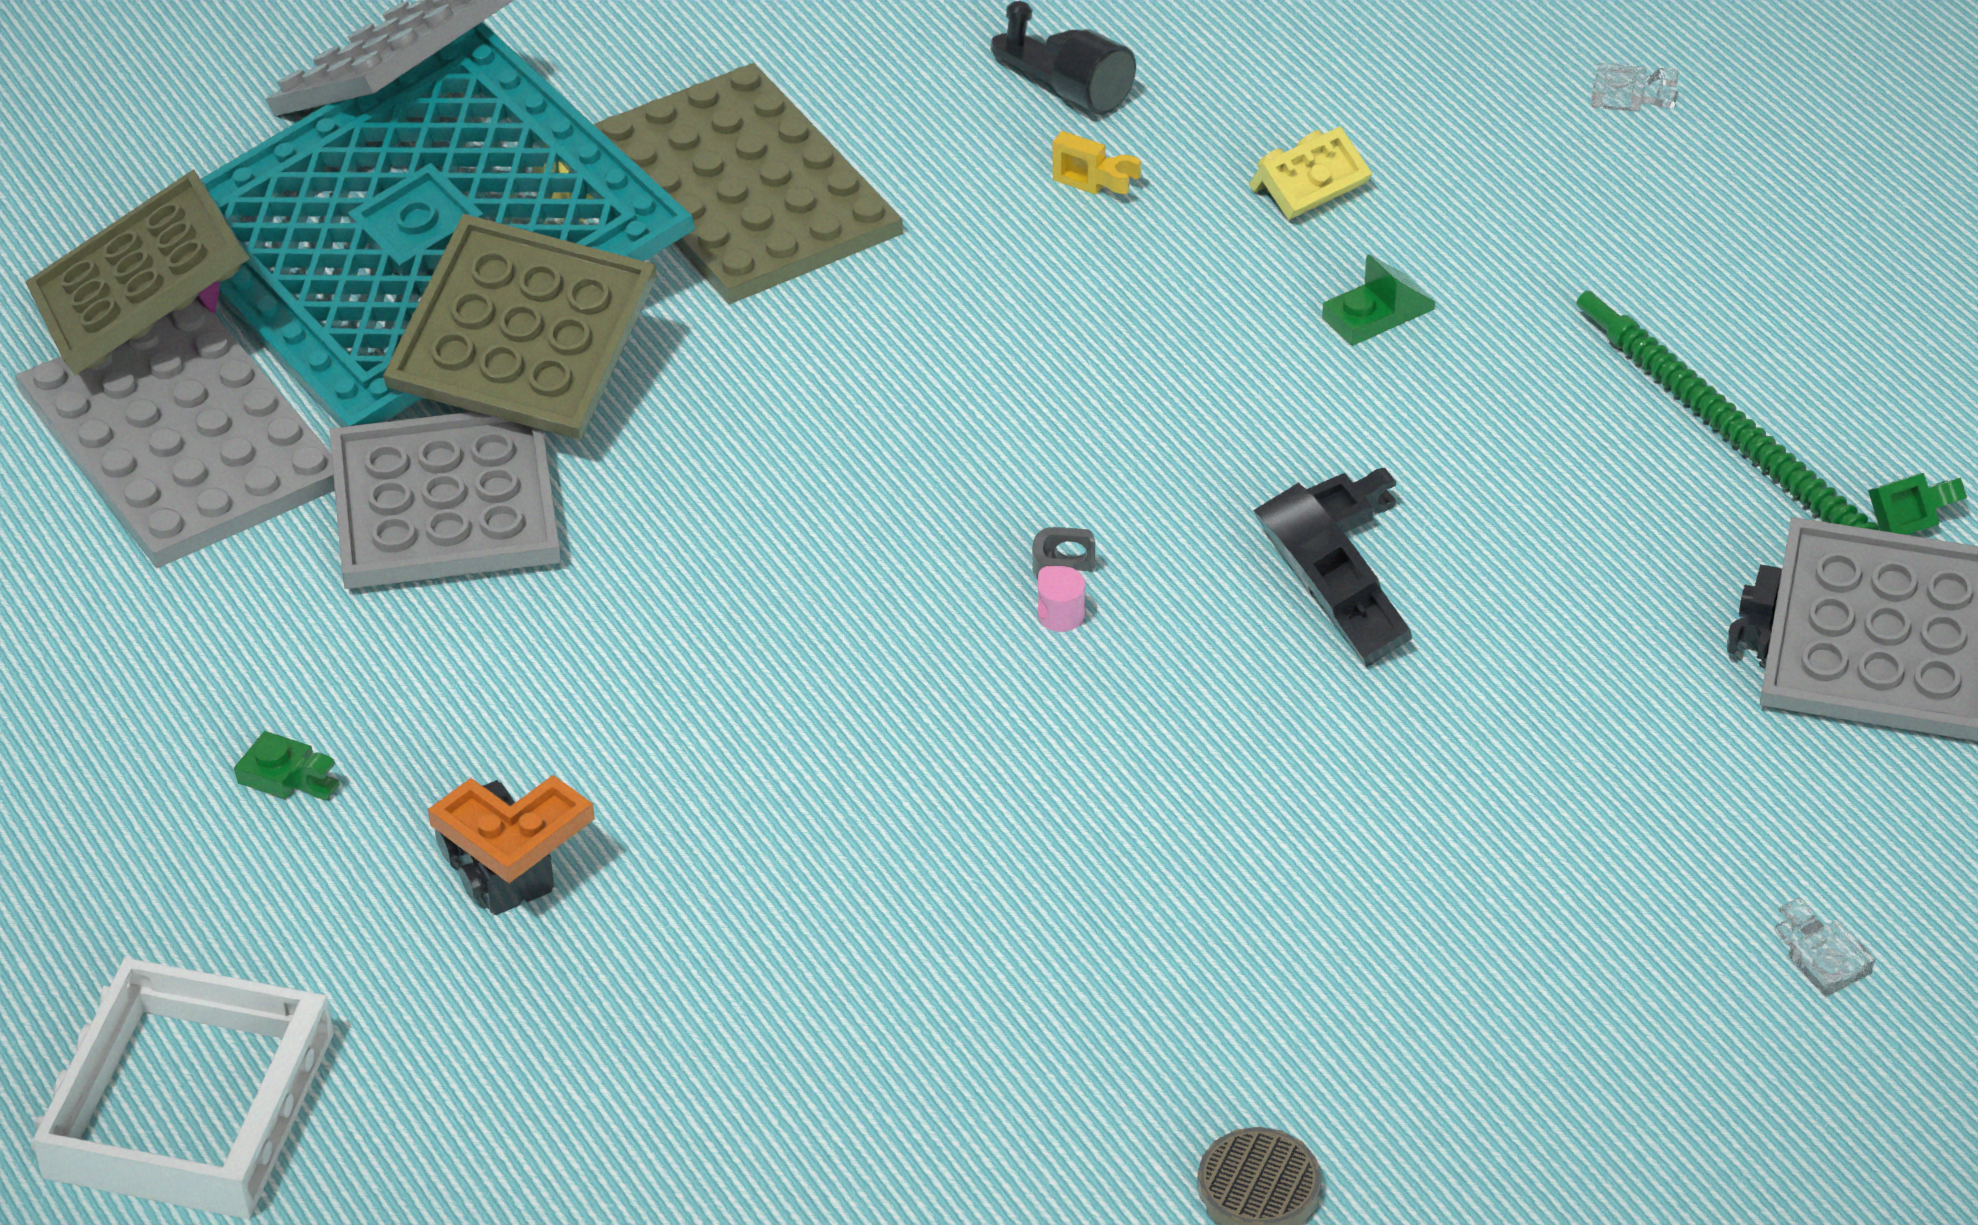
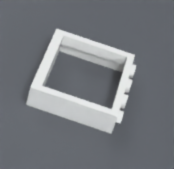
(206, 998)

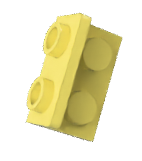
(1311, 172)

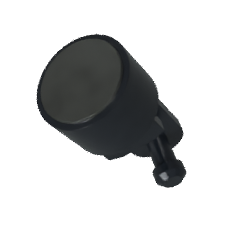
(1076, 62)

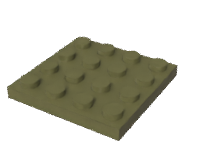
(136, 272)
(521, 326)

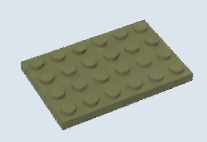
(755, 178)

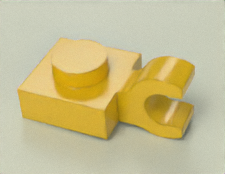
(1086, 167)

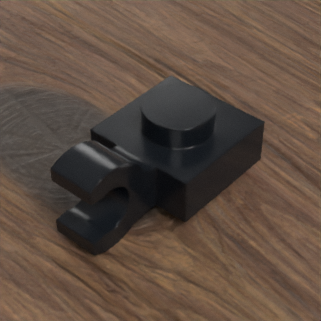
(1353, 502)
(1758, 610)

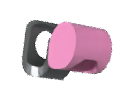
(1059, 583)

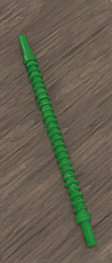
(1722, 415)

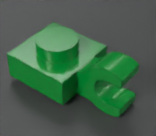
(1910, 503)
(281, 764)

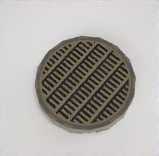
(1259, 1178)

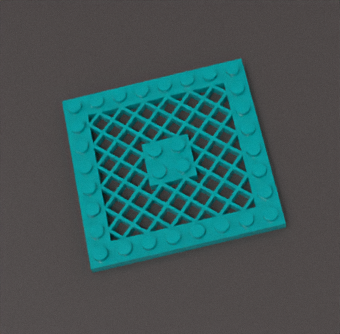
(416, 211)

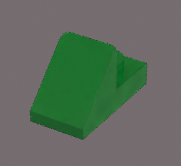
(1378, 305)

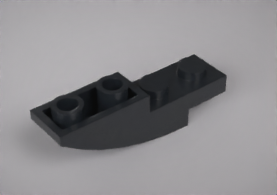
(1334, 573)

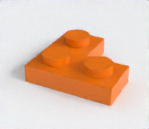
(515, 835)

